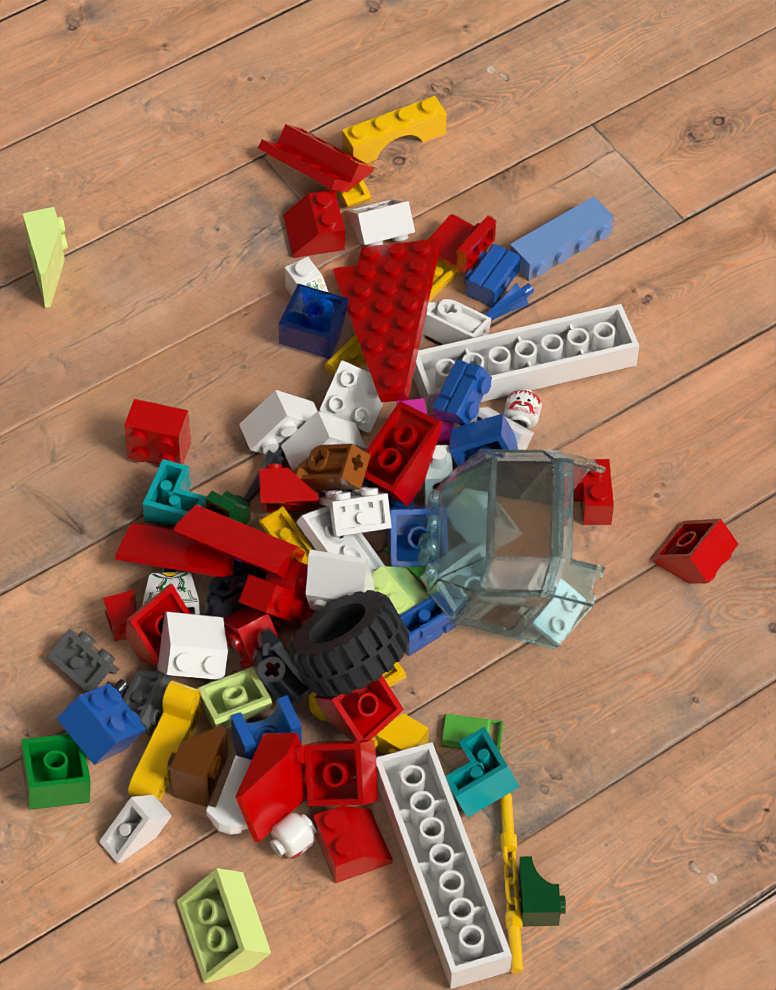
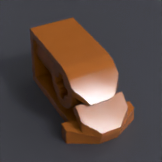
(334, 467)

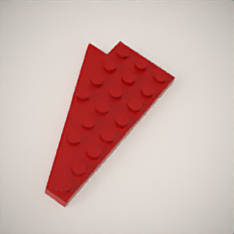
(389, 309)

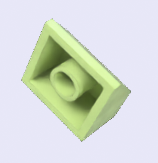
(399, 587)
(232, 695)

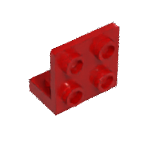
(464, 242)

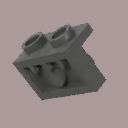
(82, 660)
(146, 697)

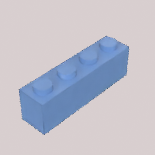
(562, 238)

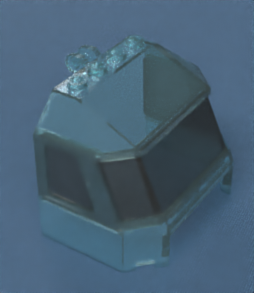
(506, 545)

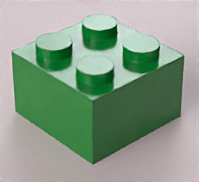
(54, 772)

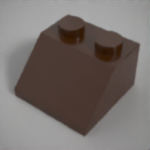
(198, 766)

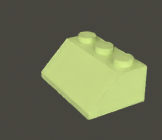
(223, 925)

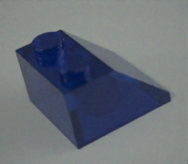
(313, 321)

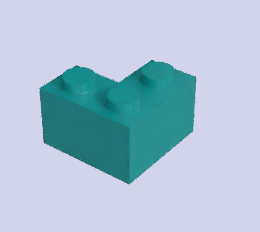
(170, 495)
(484, 777)

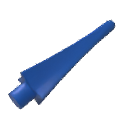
(512, 300)

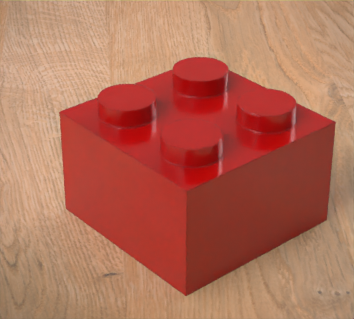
(157, 432)
(341, 772)

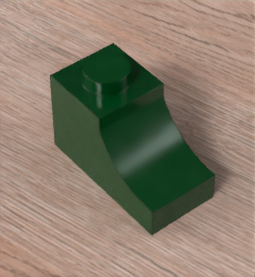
(229, 505)
(539, 899)

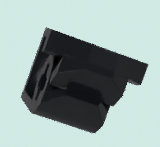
(225, 591)
(284, 676)

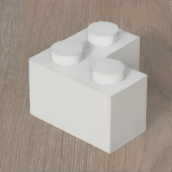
(275, 421)
(320, 430)

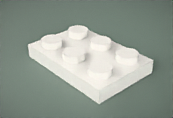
(319, 531)

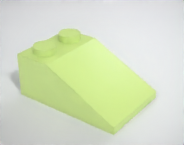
(46, 249)

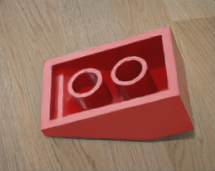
(402, 453)
(272, 783)

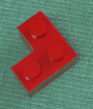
(596, 495)
(278, 595)
(243, 630)

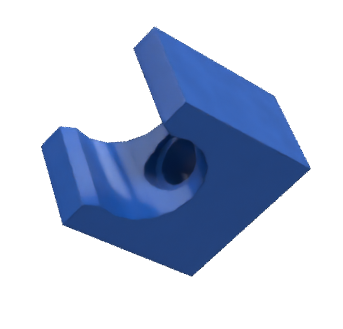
(248, 735)

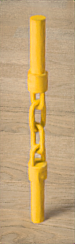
(513, 919)

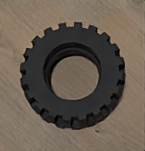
(349, 643)

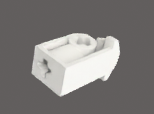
(453, 322)
(227, 814)

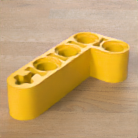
(179, 720)

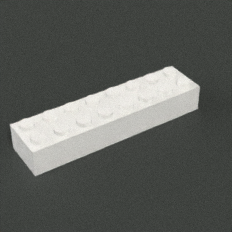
(535, 354)
(442, 866)

